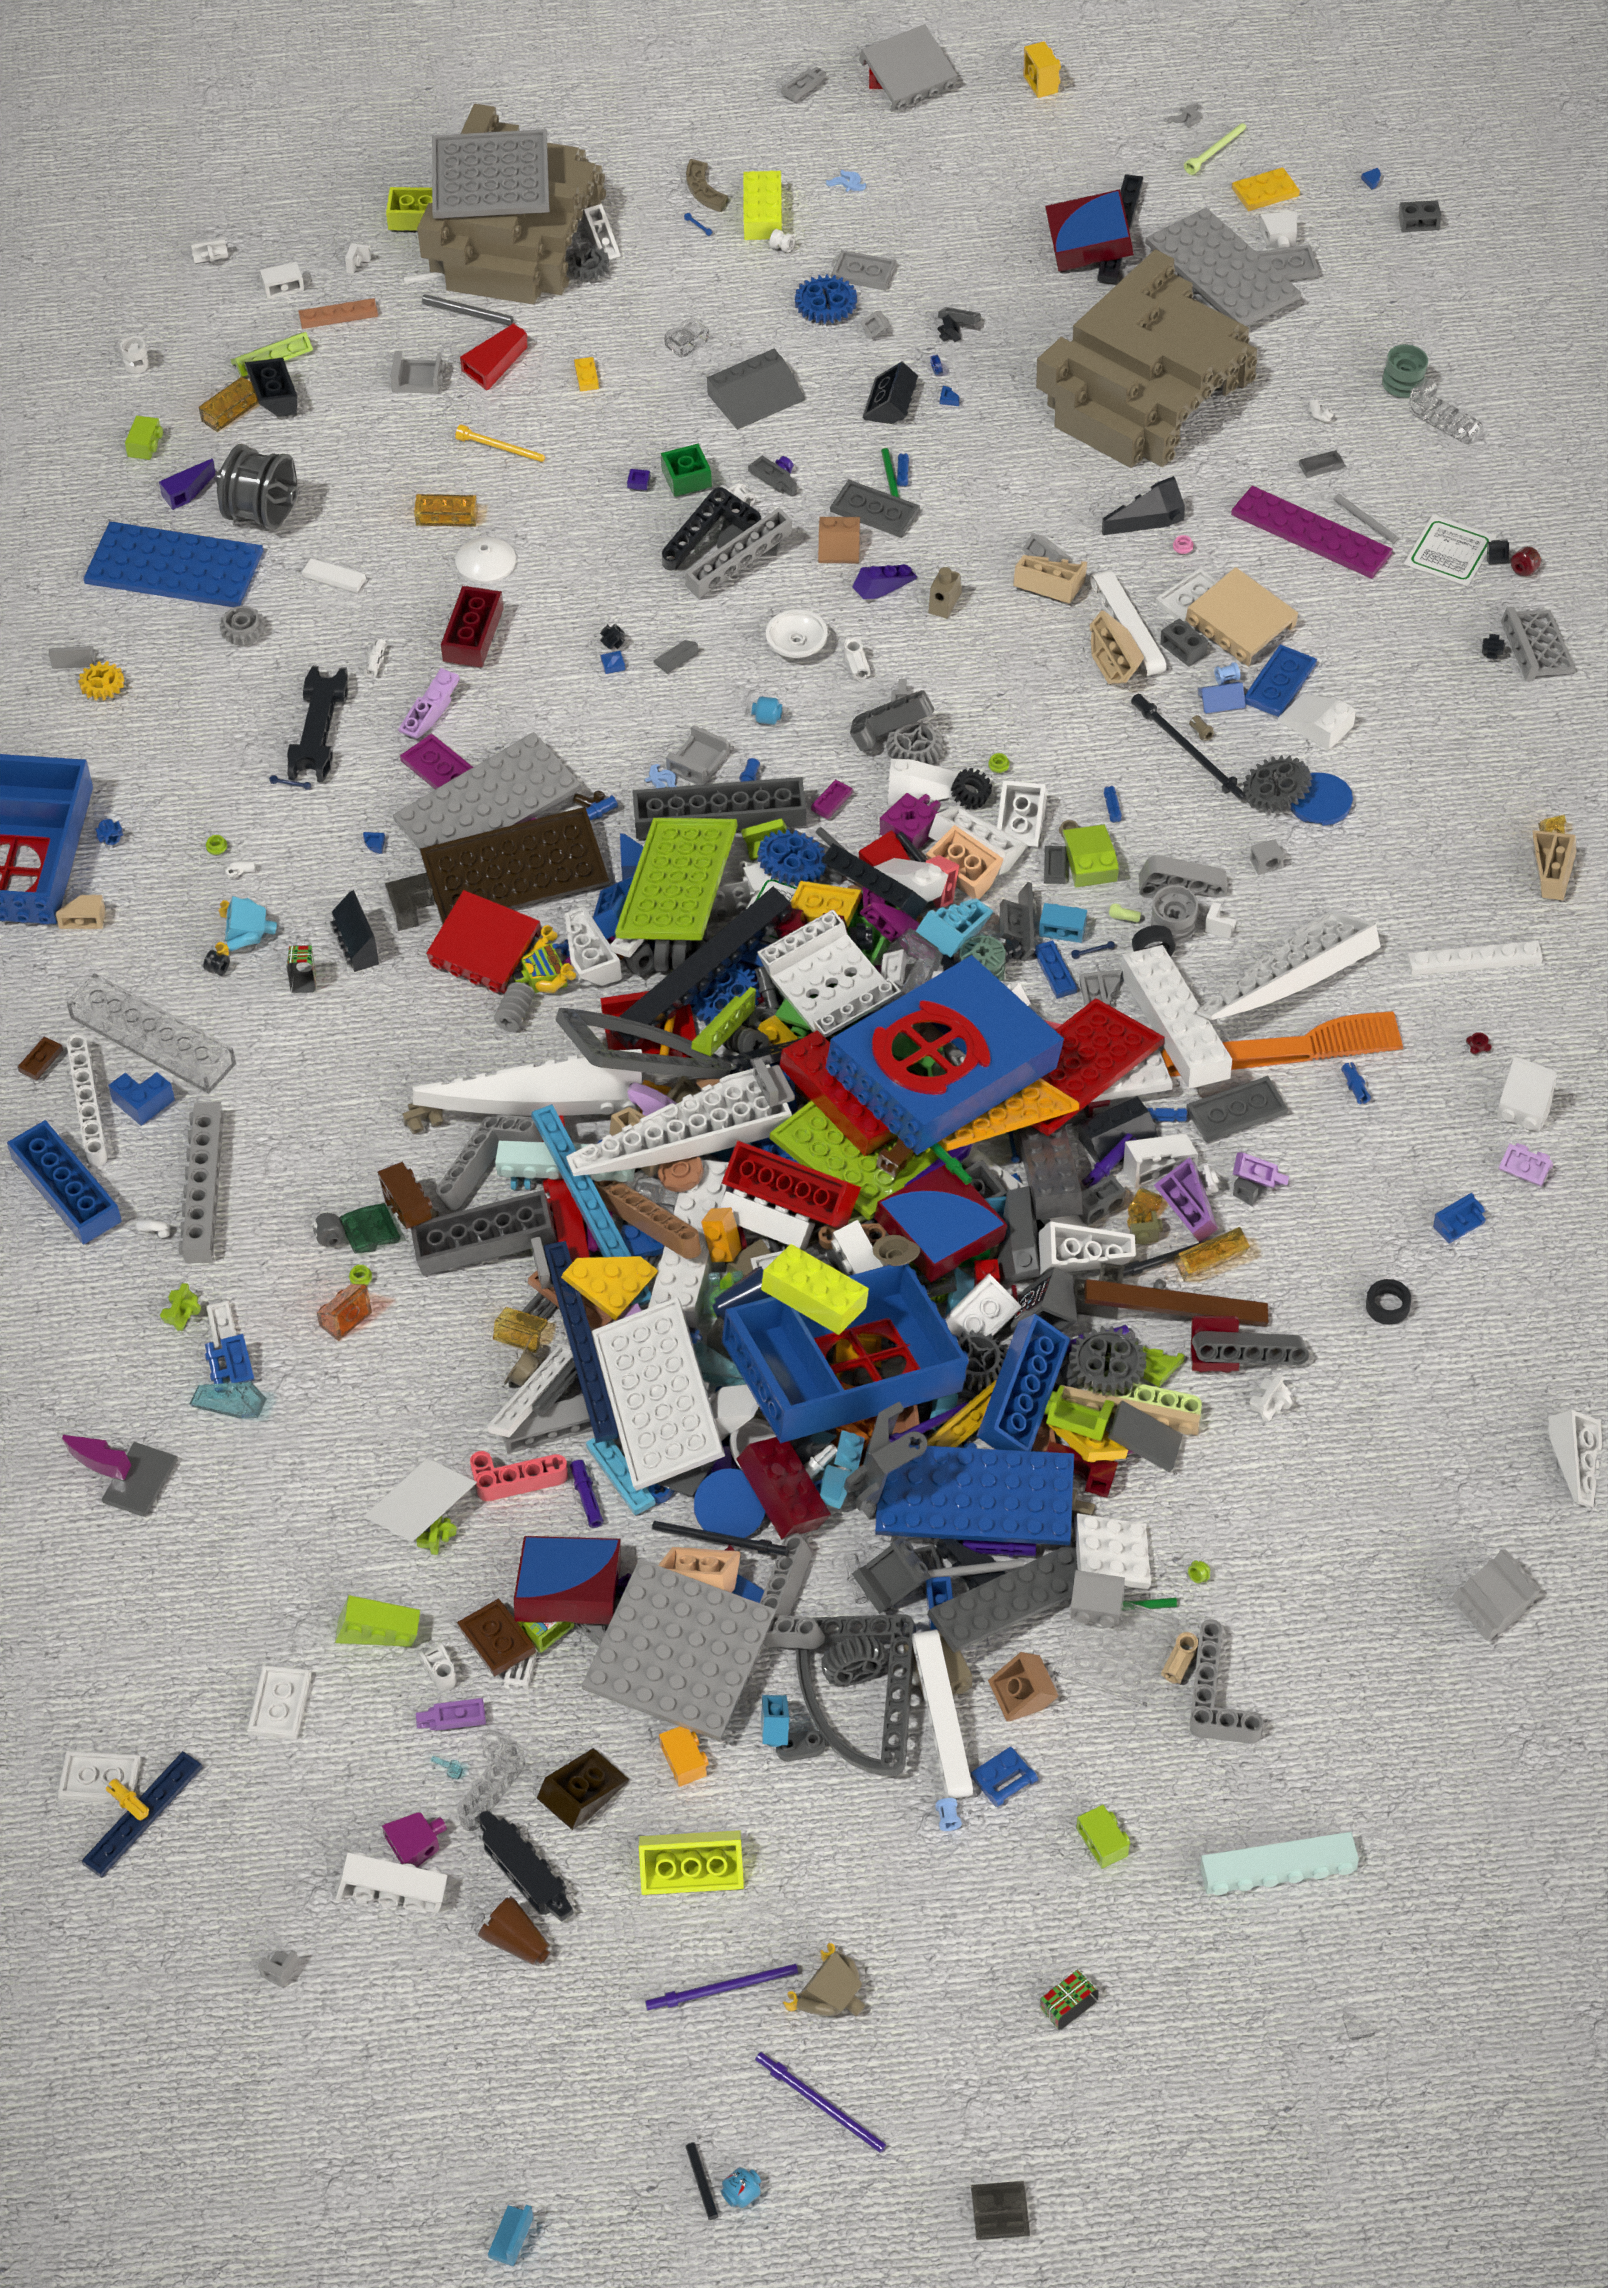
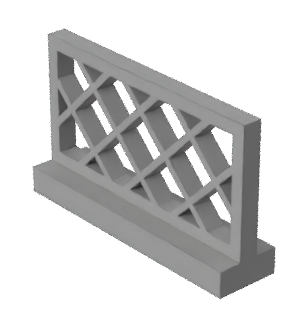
(1523, 644)

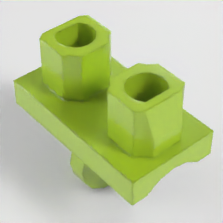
(183, 1306)
(437, 1529)

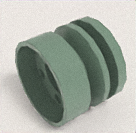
(1404, 369)
(988, 952)

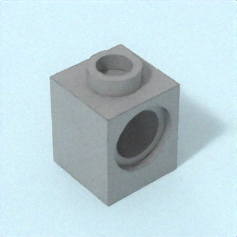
(1267, 856)

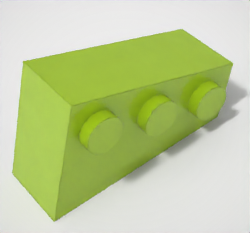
(376, 1623)

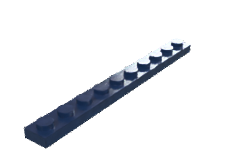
(581, 1345)

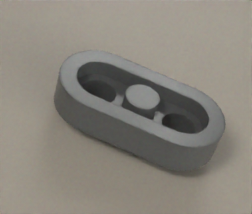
(801, 1746)

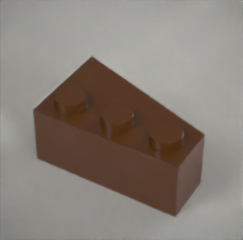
(404, 1195)

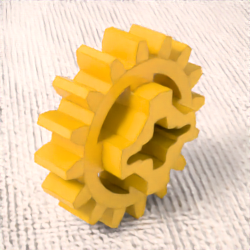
(101, 680)

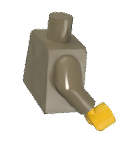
(830, 1987)

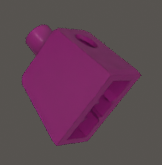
(413, 1838)

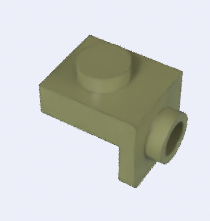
(1147, 1231)

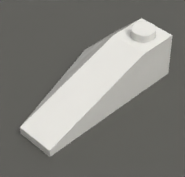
(920, 779)
(590, 950)
(1576, 1445)

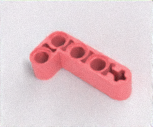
(553, 1465)

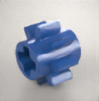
(109, 831)

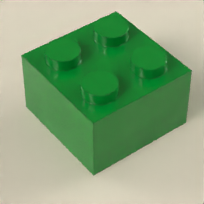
(686, 470)

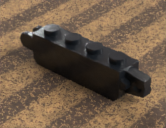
(523, 1867)

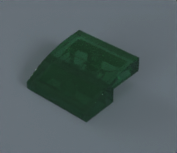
(369, 1228)

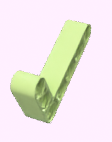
(1155, 1395)

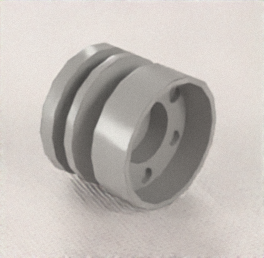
(1177, 910)

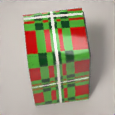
(303, 981)
(1068, 1999)

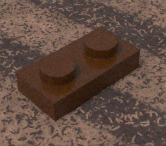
(40, 1058)

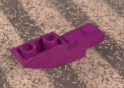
(888, 920)

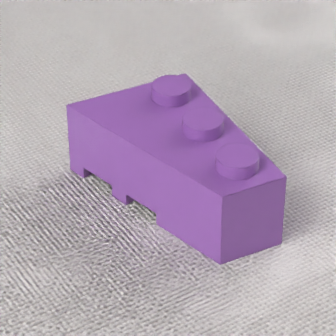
(1188, 1199)

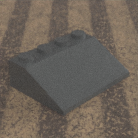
(754, 389)

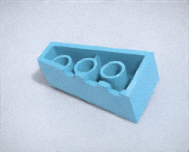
(955, 925)

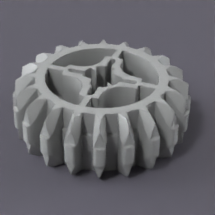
(915, 742)

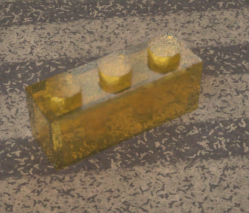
(228, 404)
(446, 510)
(1211, 1253)

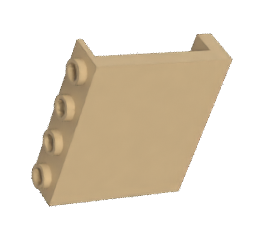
(1240, 615)

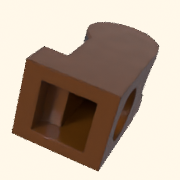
(896, 1159)

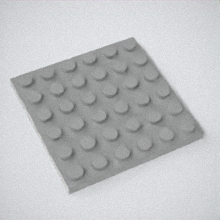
(490, 173)
(679, 1649)

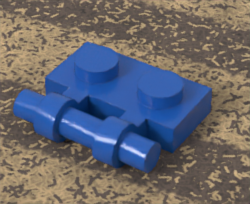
(236, 1359)

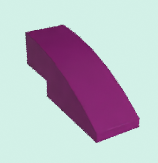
(98, 1456)

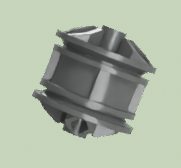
(257, 486)

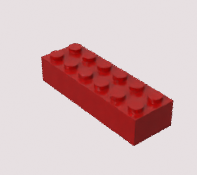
(806, 1066)
(791, 1185)

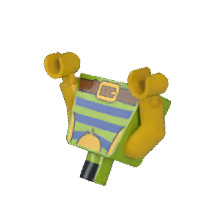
(543, 967)

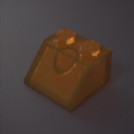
(345, 1311)

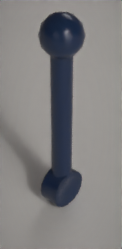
(273, 780)
(1075, 954)

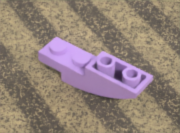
(431, 705)
(647, 1098)

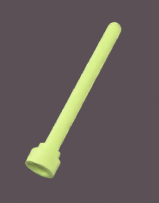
(1193, 164)

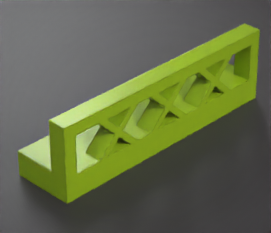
(285, 349)
(725, 1023)

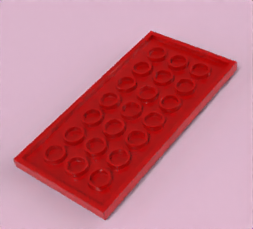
(1095, 1054)

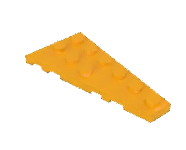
(1029, 1106)

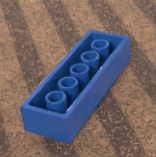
(64, 1182)
(1024, 1385)

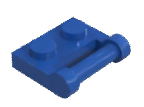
(1000, 1770)

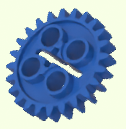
(812, 301)
(791, 857)
(721, 993)

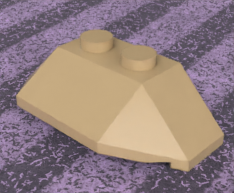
(1114, 649)

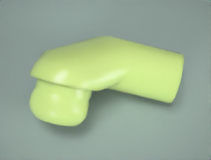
(1117, 912)

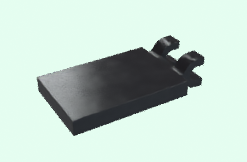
(768, 1054)

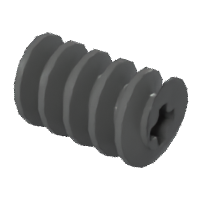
(745, 1040)

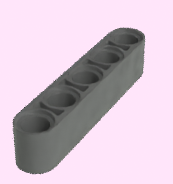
(1241, 1342)

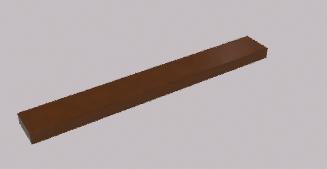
(1174, 1302)

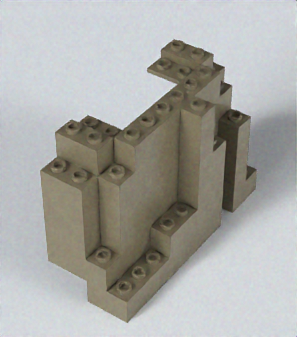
(514, 253)
(1143, 365)

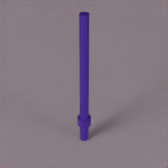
(931, 1423)
(672, 1999)
(781, 2072)

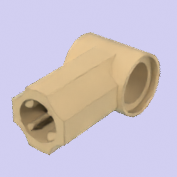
(1180, 1658)

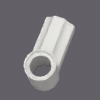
(856, 659)

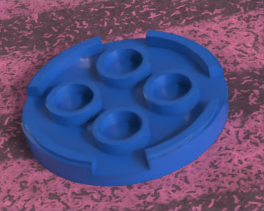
(1326, 802)
(728, 1504)

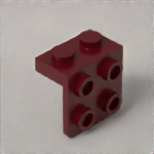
(1214, 1324)

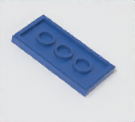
(1280, 680)

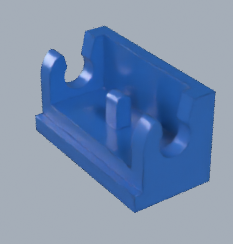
(1459, 1218)

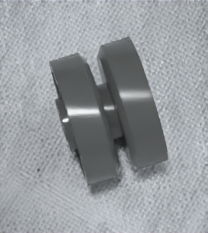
(671, 952)

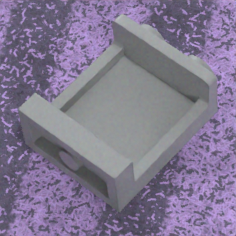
(417, 375)
(698, 756)

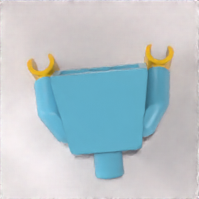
(243, 924)

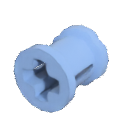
(1227, 673)
(948, 1814)

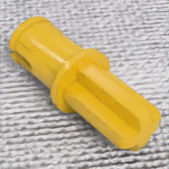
(127, 1799)

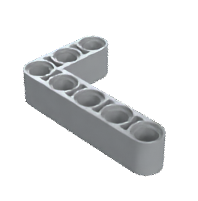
(479, 1154)
(781, 1594)
(1206, 1689)

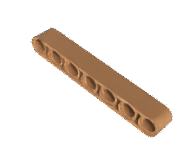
(650, 1218)

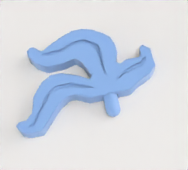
(853, 184)
(664, 775)

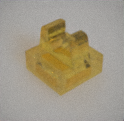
(1554, 823)

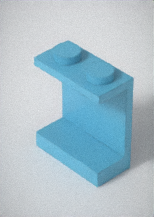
(833, 1479)

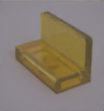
(517, 1327)

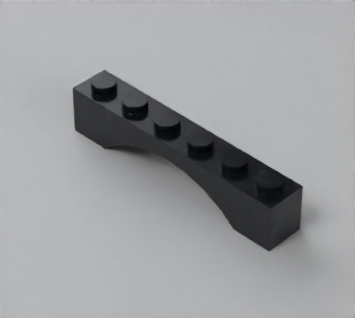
(874, 881)
(961, 1556)

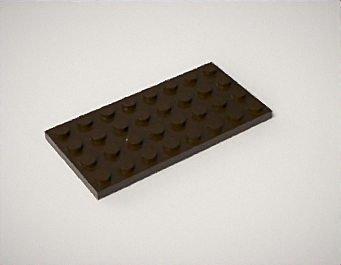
(518, 863)

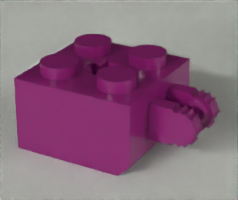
(911, 817)

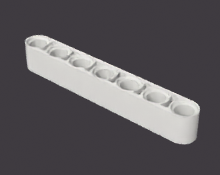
(1121, 609)
(87, 1100)
(942, 1714)

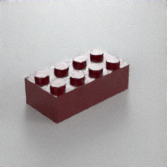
(472, 626)
(783, 1487)

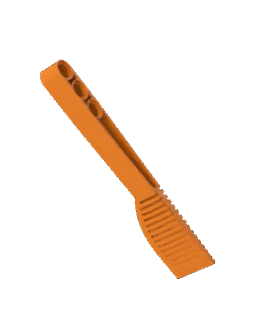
(1334, 1038)

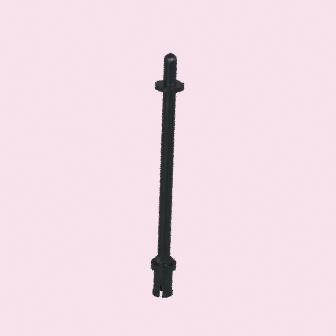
(1149, 710)

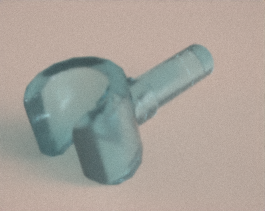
(454, 1768)

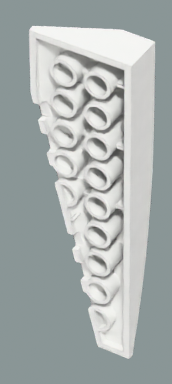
(1307, 958)
(688, 1129)

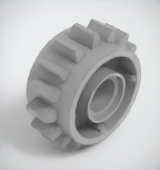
(242, 625)

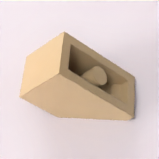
(82, 913)

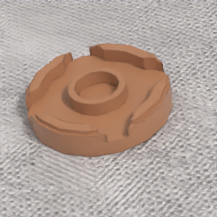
(681, 1174)

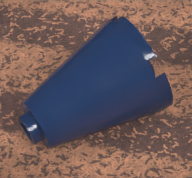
(742, 1292)

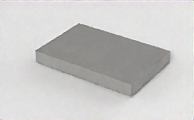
(864, 270)

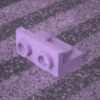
(1525, 1164)

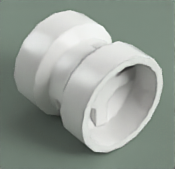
(782, 241)

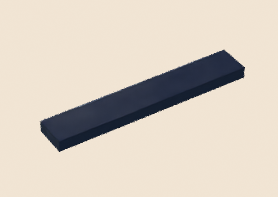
(128, 1827)

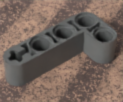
(889, 717)

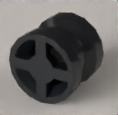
(216, 962)

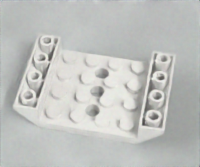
(820, 956)

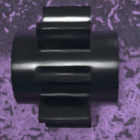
(612, 636)
(1493, 646)

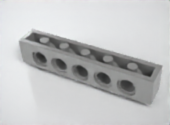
(738, 553)

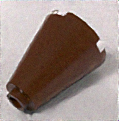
(515, 1933)

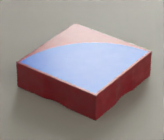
(1089, 230)
(943, 1219)
(567, 1579)

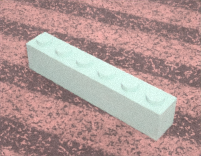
(535, 1161)
(1279, 1863)

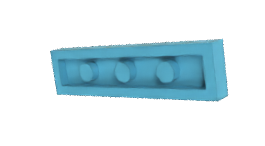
(617, 1471)

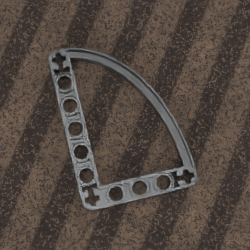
(575, 1023)
(892, 1705)

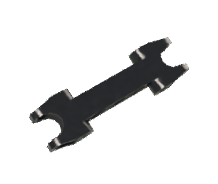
(312, 750)

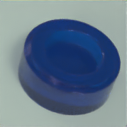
(936, 364)

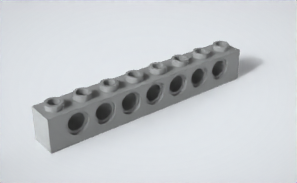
(203, 1183)

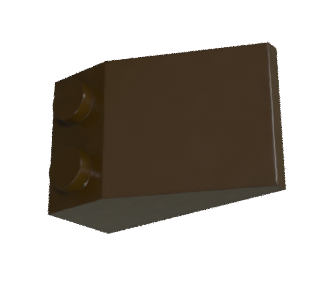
(581, 1788)

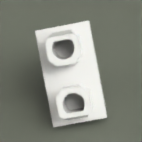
(209, 250)
(1275, 1397)

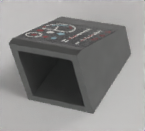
(1050, 1299)

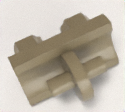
(417, 1113)

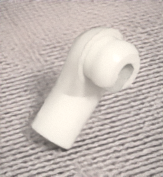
(1319, 414)
(238, 867)

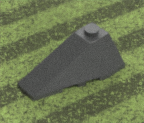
(1019, 1252)

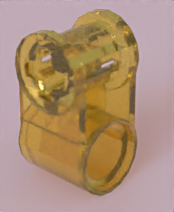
(1142, 1205)

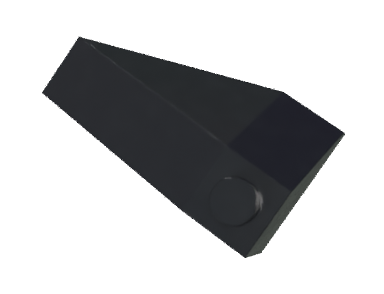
(1154, 510)

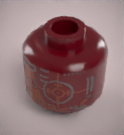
(1525, 561)

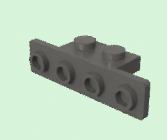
(1017, 920)

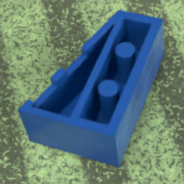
(610, 907)

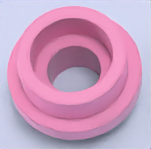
(1183, 544)

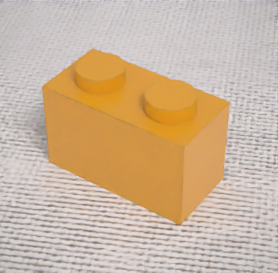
(721, 1234)
(683, 1755)

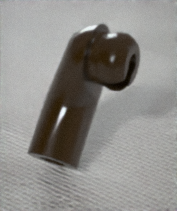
(586, 801)

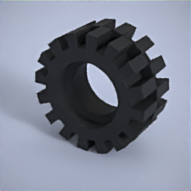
(976, 780)

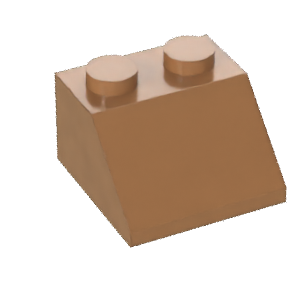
(839, 540)
(1023, 1686)

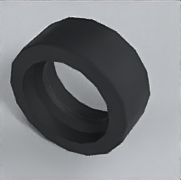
(1154, 934)
(1393, 1287)

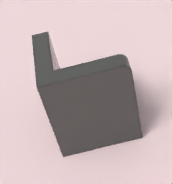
(1247, 1191)

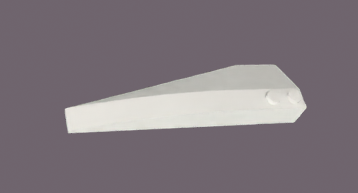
(569, 1085)

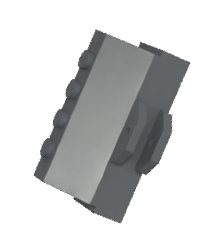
(882, 1459)

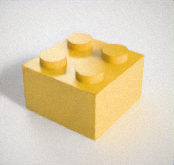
(1041, 69)

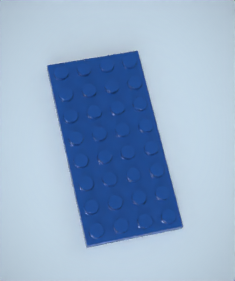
(173, 564)
(980, 1496)

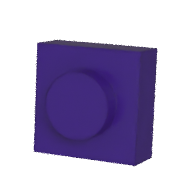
(638, 479)

